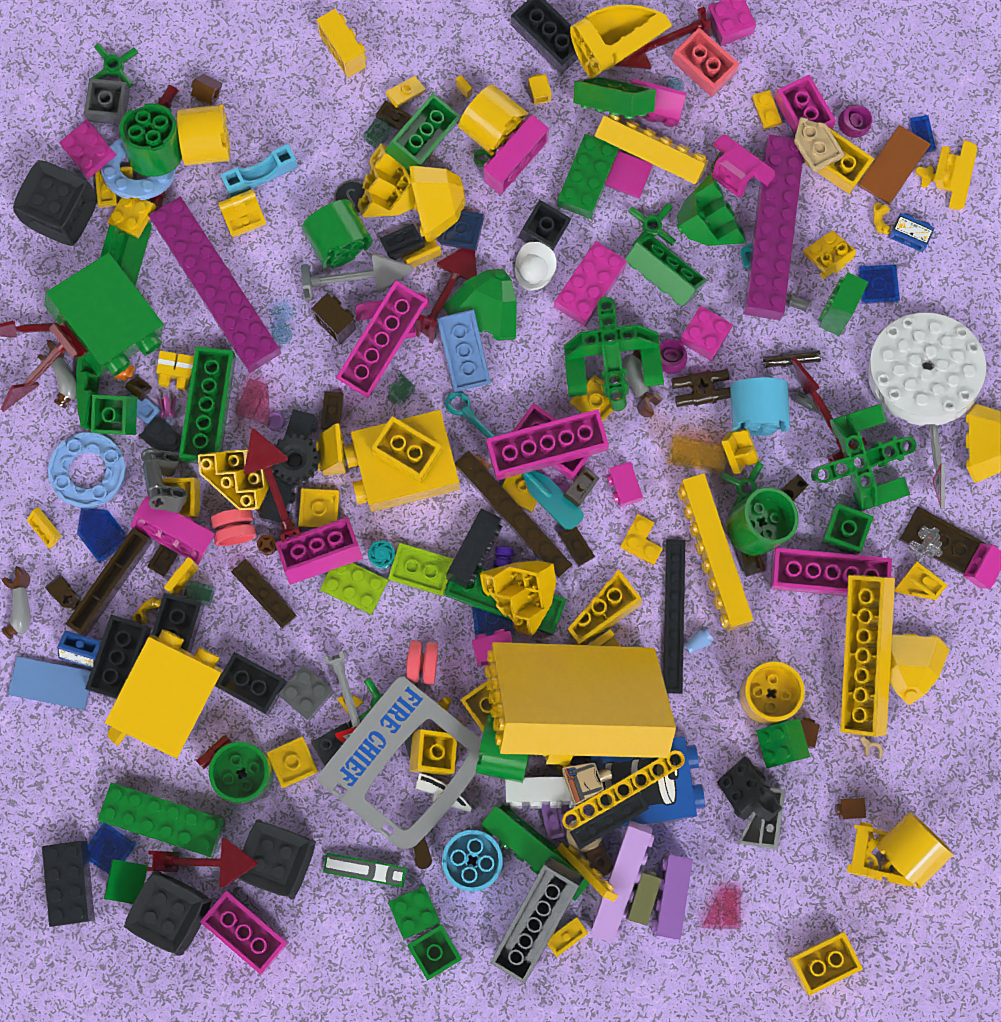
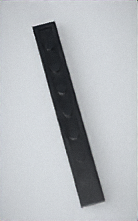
(674, 616)

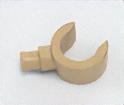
(867, 744)

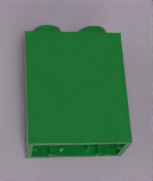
(105, 315)

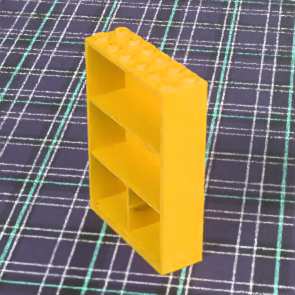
(578, 700)

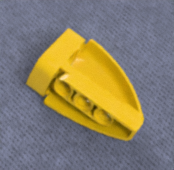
(614, 34)

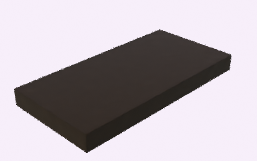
(956, 545)

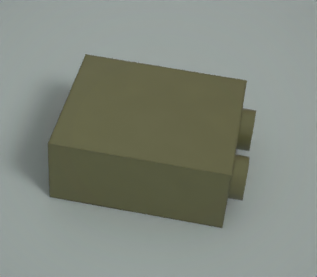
(644, 898)

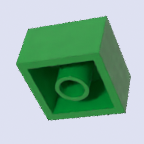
(114, 414)
(847, 529)
(783, 743)
(414, 912)
(434, 952)

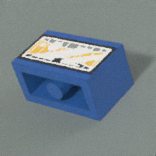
(911, 232)
(78, 649)

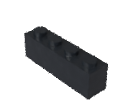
(474, 548)

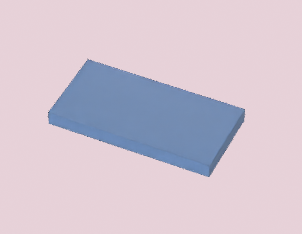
(464, 350)
(50, 683)

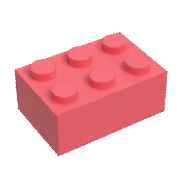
(705, 62)

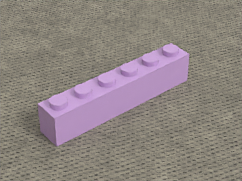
(622, 877)

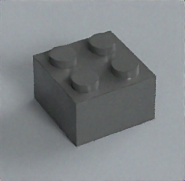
(106, 101)
(306, 693)

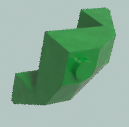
(708, 218)
(493, 302)

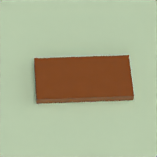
(894, 165)

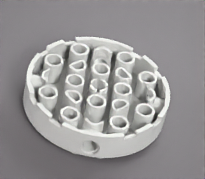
(901, 363)

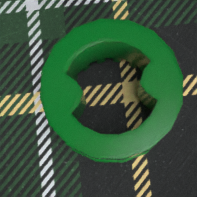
(480, 152)

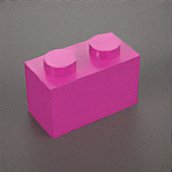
(624, 484)
(984, 566)

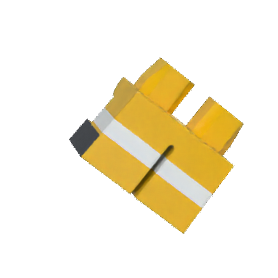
(174, 367)

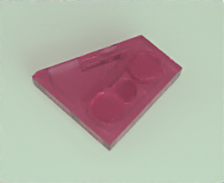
(255, 402)
(725, 910)

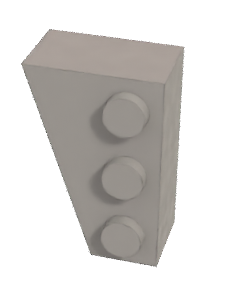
(762, 833)

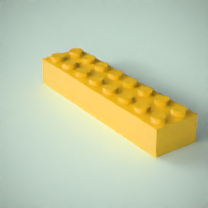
(715, 553)
(867, 655)

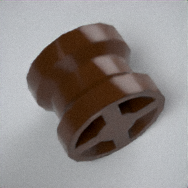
(264, 542)

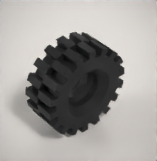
(309, 463)

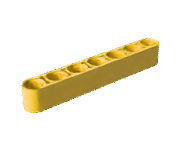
(613, 793)

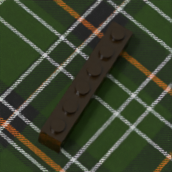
(109, 582)

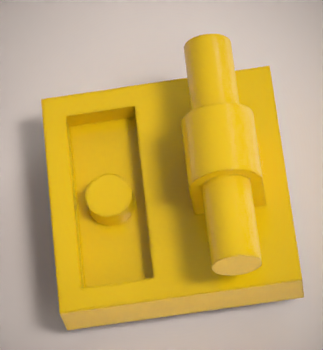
(242, 213)
(830, 253)

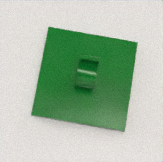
(125, 881)

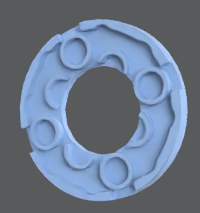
(128, 187)
(71, 448)

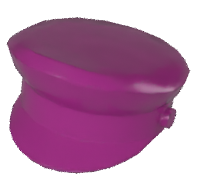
(855, 121)
(673, 356)

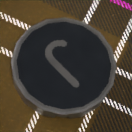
(350, 190)

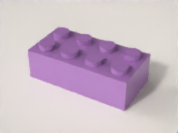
(672, 897)

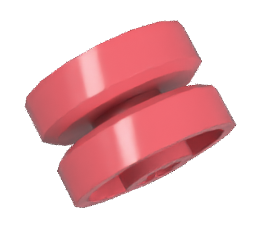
(233, 527)
(422, 662)

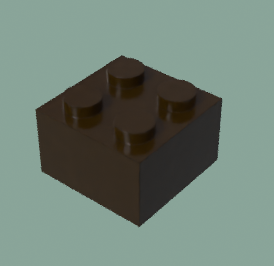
(334, 318)

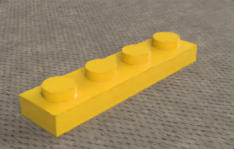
(593, 876)

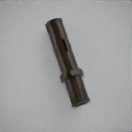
(785, 359)

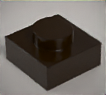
(138, 387)

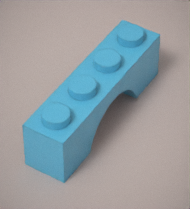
(244, 179)

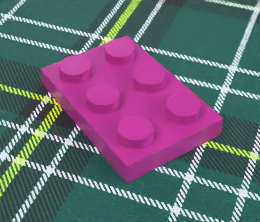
(87, 148)

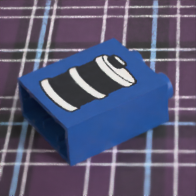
(667, 798)

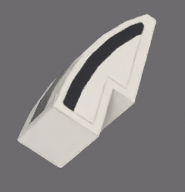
(436, 787)

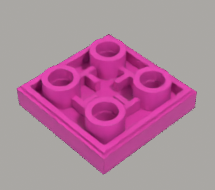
(629, 175)

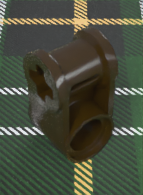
(61, 591)

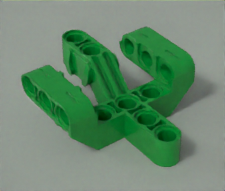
(579, 347)
(847, 428)

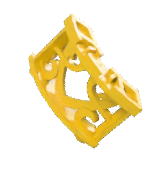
(862, 851)

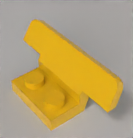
(955, 173)

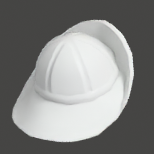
(534, 266)

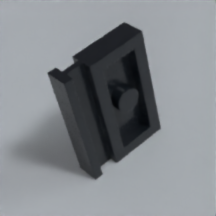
(402, 242)
(161, 436)

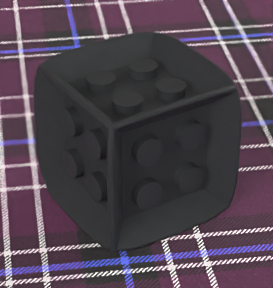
(55, 202)
(281, 859)
(167, 913)

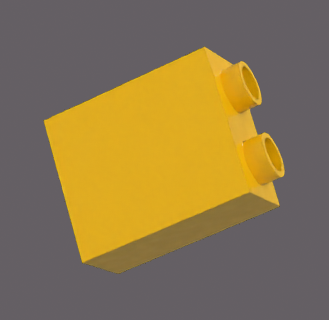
(386, 485)
(165, 693)

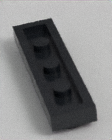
(609, 820)

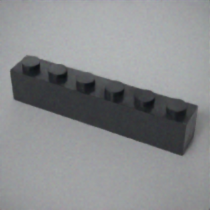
(300, 424)

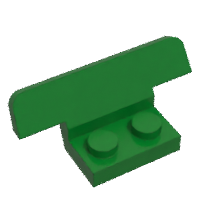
(127, 249)

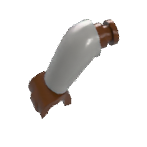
(64, 376)
(635, 378)
(20, 617)

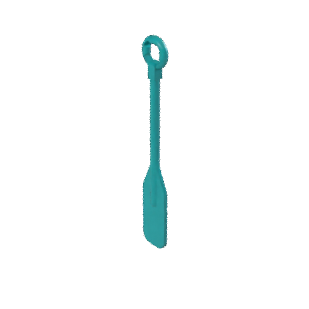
(538, 485)

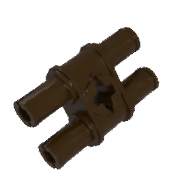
(697, 396)

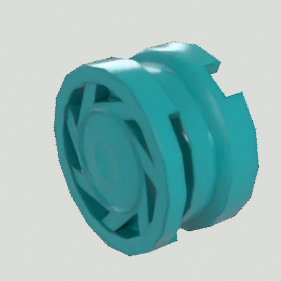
(381, 554)

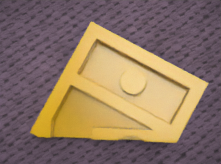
(921, 583)

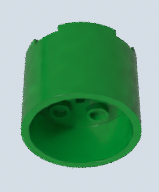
(151, 140)
(336, 233)
(762, 521)
(493, 764)
(225, 773)

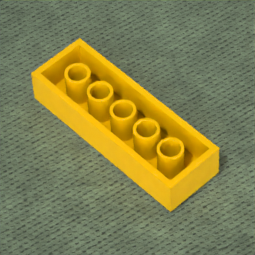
(651, 148)

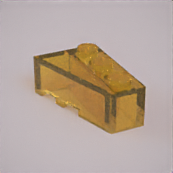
(696, 454)

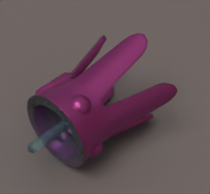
(166, 411)

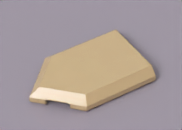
(817, 144)

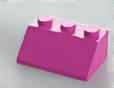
(667, 104)

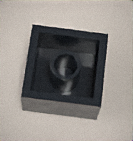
(545, 225)

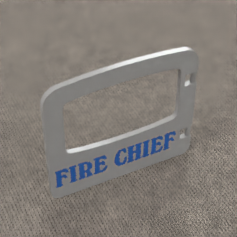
(376, 741)

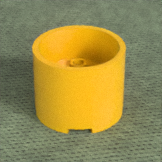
(491, 118)
(203, 135)
(787, 695)
(914, 850)

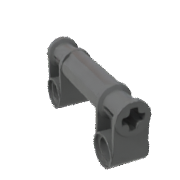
(165, 464)

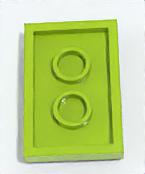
(420, 569)
(355, 586)

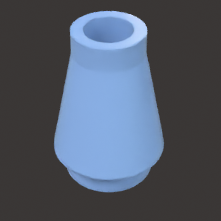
(699, 640)

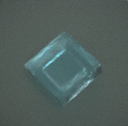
(282, 313)

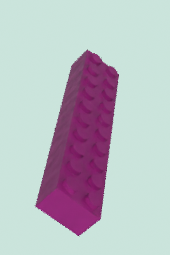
(774, 230)
(215, 284)

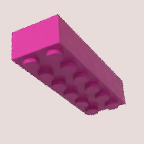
(381, 339)
(547, 444)
(822, 571)

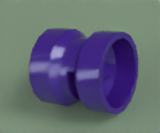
(503, 556)

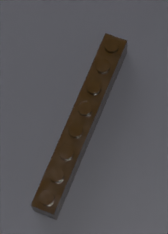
(511, 513)

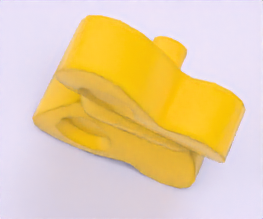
(926, 175)

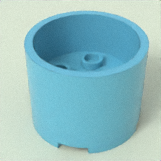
(760, 405)
(477, 845)

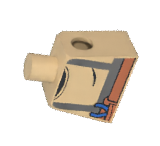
(585, 781)

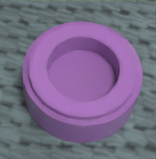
(276, 421)

